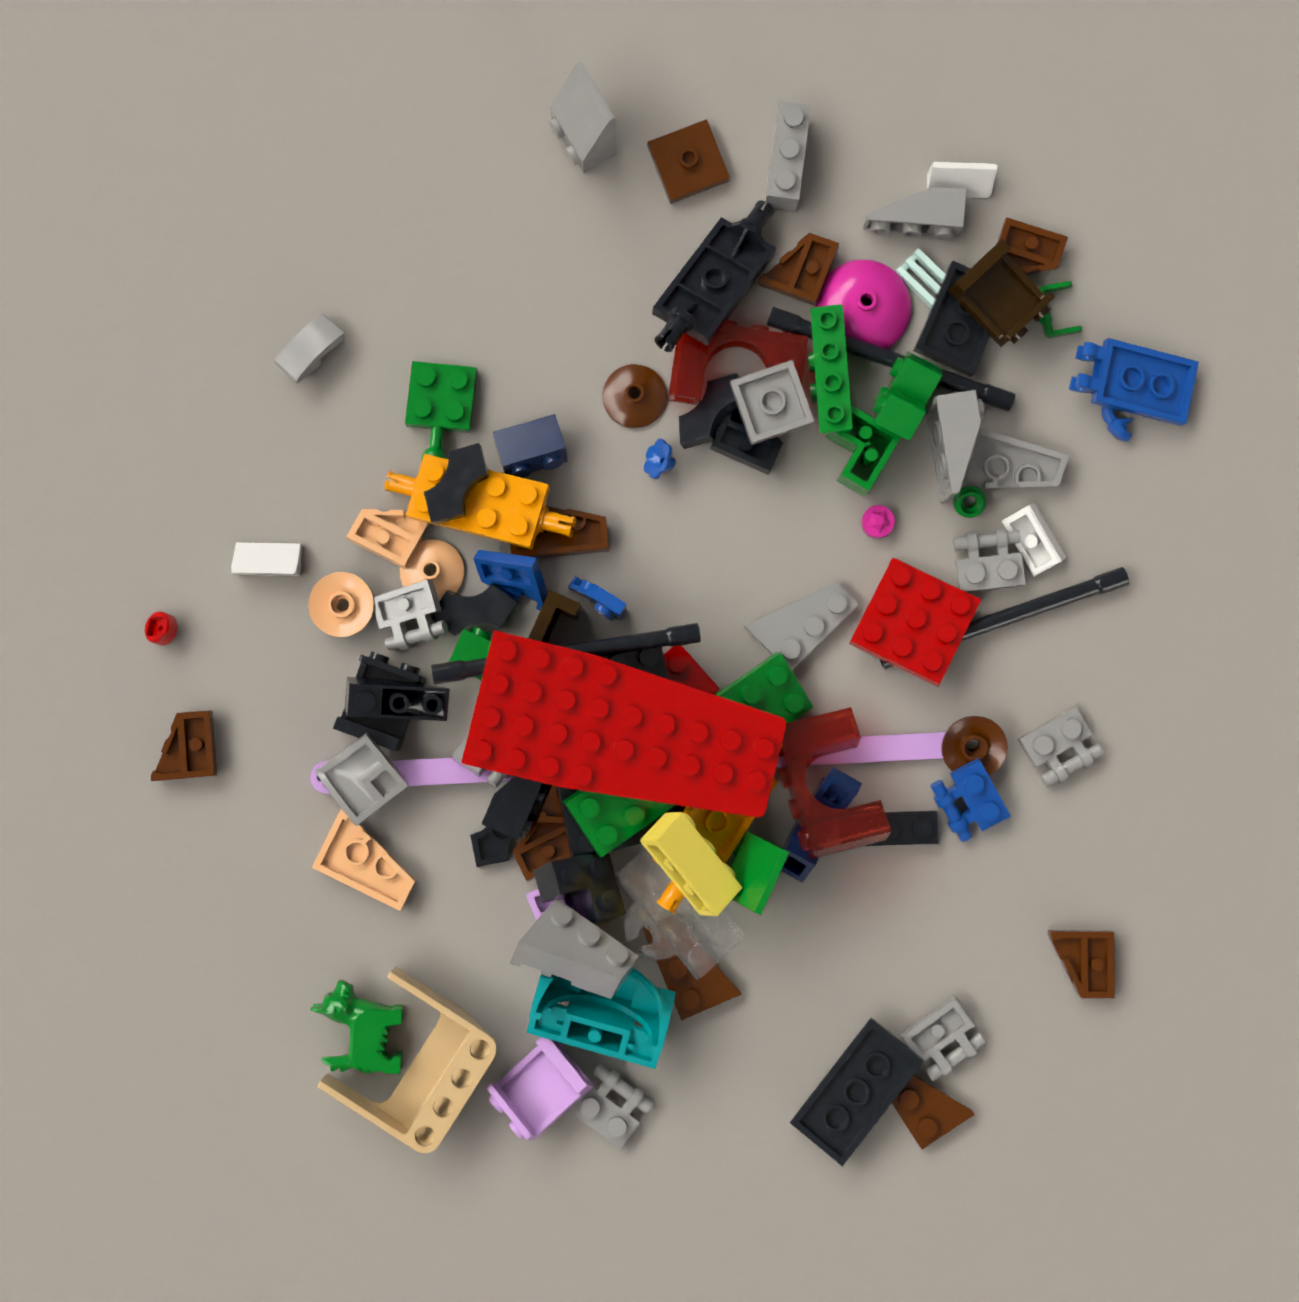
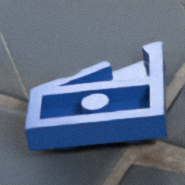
(605, 603)

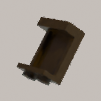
(1000, 296)
(549, 613)

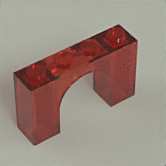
(693, 356)
(822, 827)

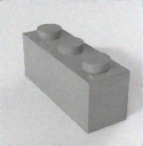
(787, 156)

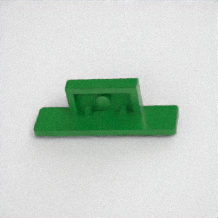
(831, 369)

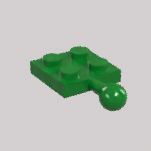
(440, 401)

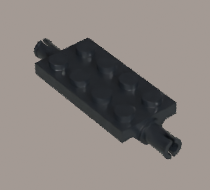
(715, 279)

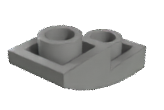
(307, 348)

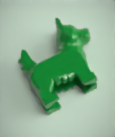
(368, 1031)

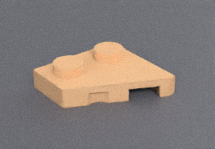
(388, 534)

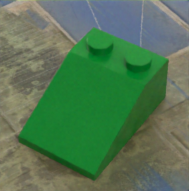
(757, 870)

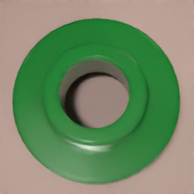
(973, 510)

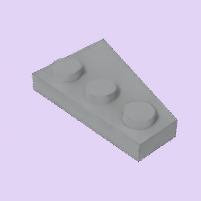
(1011, 463)
(804, 623)

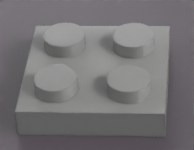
(771, 402)

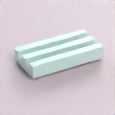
(930, 266)

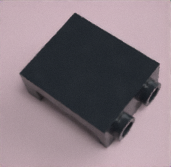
(384, 731)

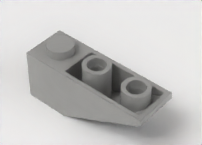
(930, 212)

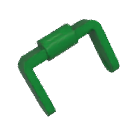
(1046, 320)

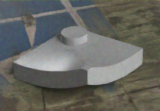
(361, 779)

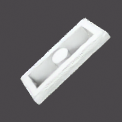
(974, 177)
(1037, 541)
(267, 559)

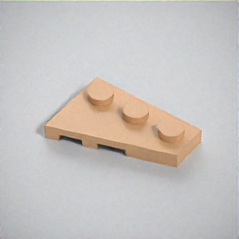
(363, 863)

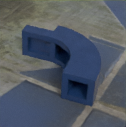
(833, 791)

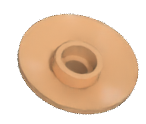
(448, 565)
(325, 600)

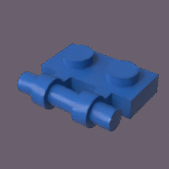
(978, 793)

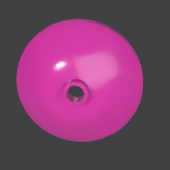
(891, 303)

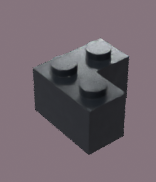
(587, 881)

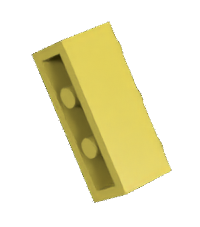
(691, 863)

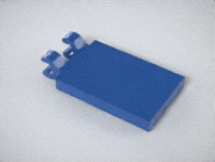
(1137, 380)

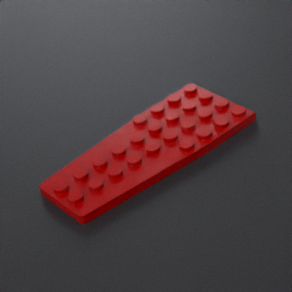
(618, 730)

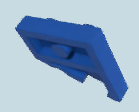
(513, 574)

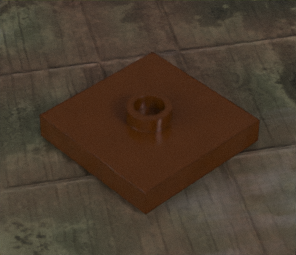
(688, 161)

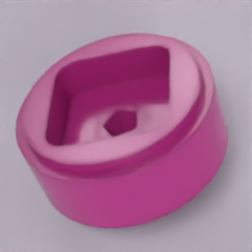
(877, 521)

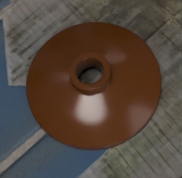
(629, 411)
(991, 745)

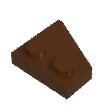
(1031, 246)
(542, 845)
(1087, 960)

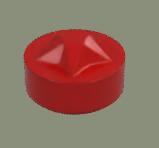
(161, 628)

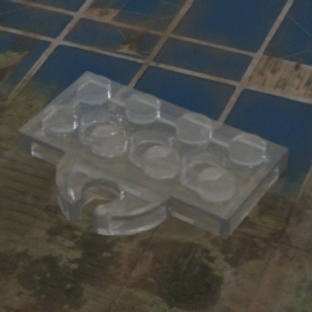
(694, 938)

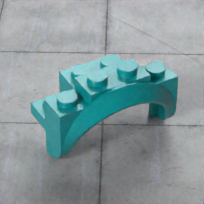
(602, 1022)

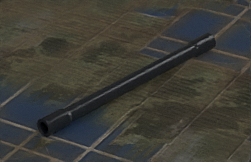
(987, 393)
(1098, 585)
(671, 637)

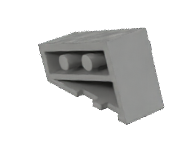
(575, 950)

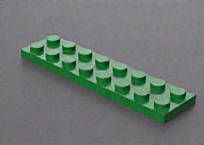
(614, 819)

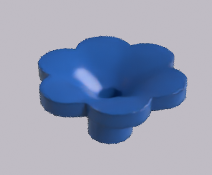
(659, 459)

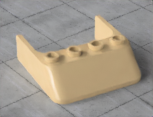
(435, 1082)

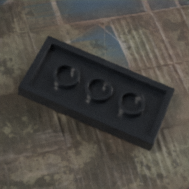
(857, 1091)

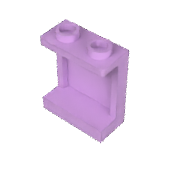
(539, 1089)

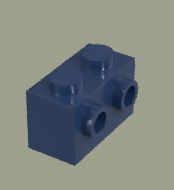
(531, 447)

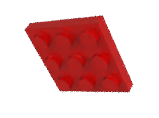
(915, 622)

